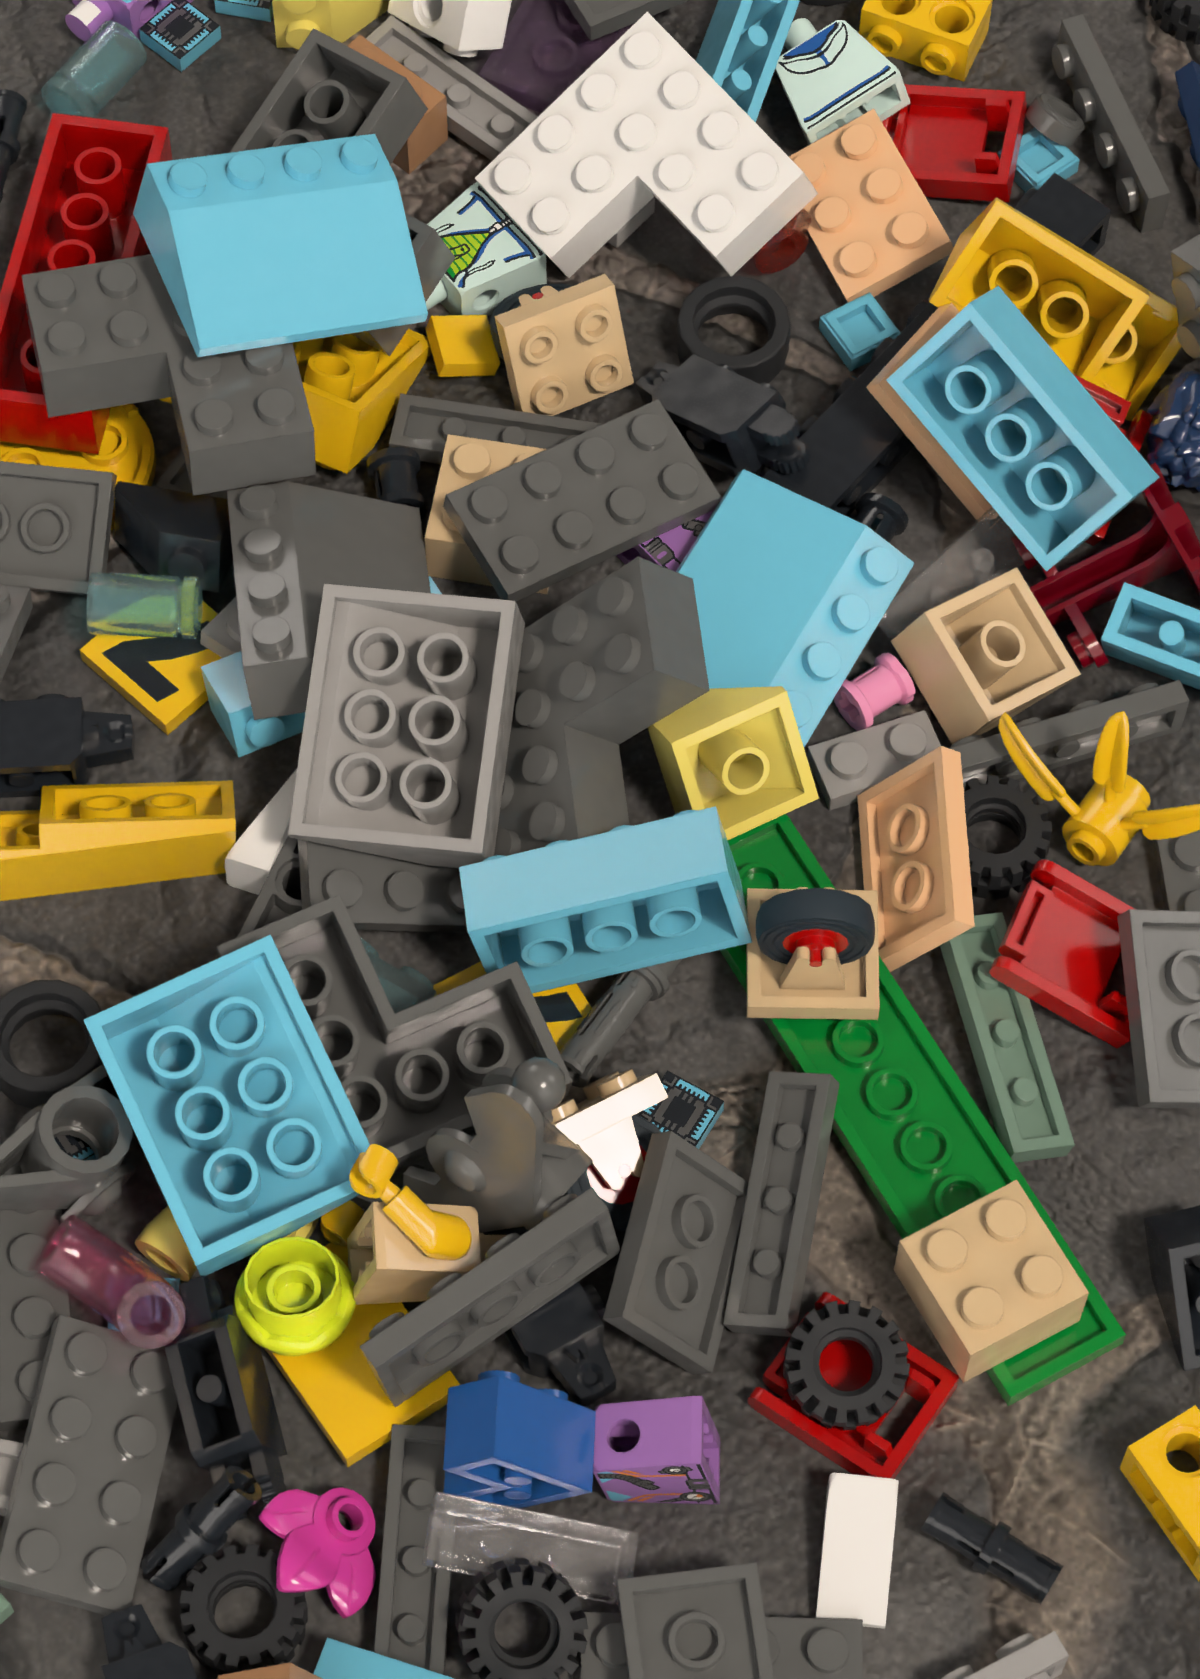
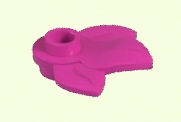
(319, 1549)

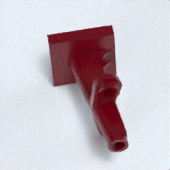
(1150, 554)

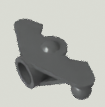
(515, 1160)
(53, 1177)

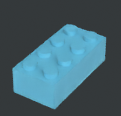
(1022, 427)
(608, 901)

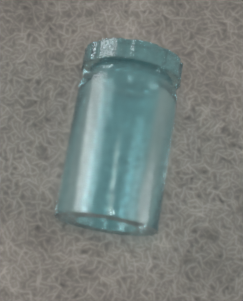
(95, 72)
(144, 605)

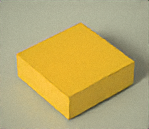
(462, 345)

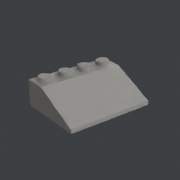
(408, 724)

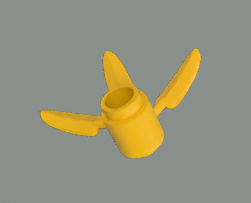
(1112, 807)

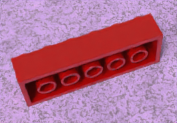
(72, 218)

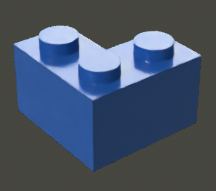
(516, 1442)

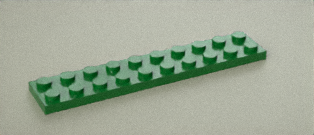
(909, 1115)

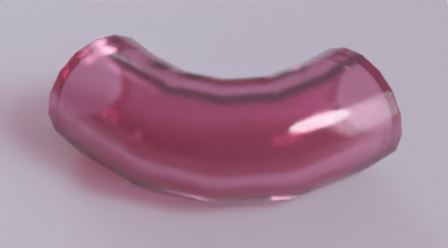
(112, 1284)

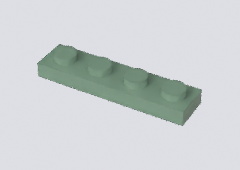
(1006, 1047)

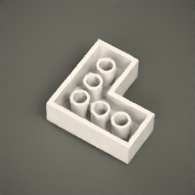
(642, 129)

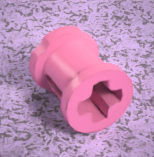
(874, 692)

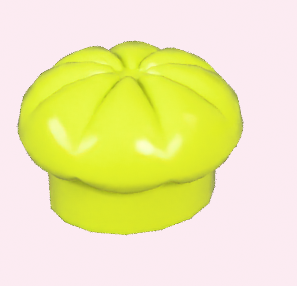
(294, 1297)

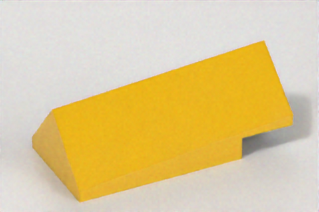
(1081, 307)
(116, 836)

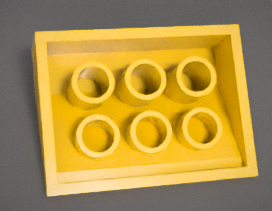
(354, 392)

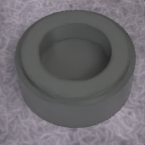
(1055, 119)

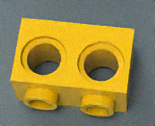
(928, 33)
(1165, 1491)

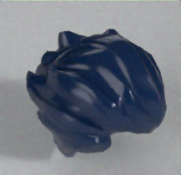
(1176, 431)

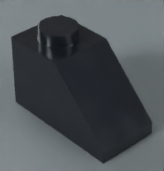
(175, 532)
(1175, 1272)

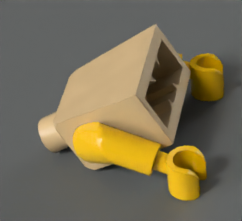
(401, 1243)

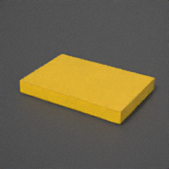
(344, 1392)

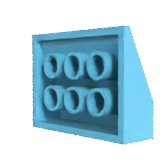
(281, 243)
(788, 593)
(232, 1103)

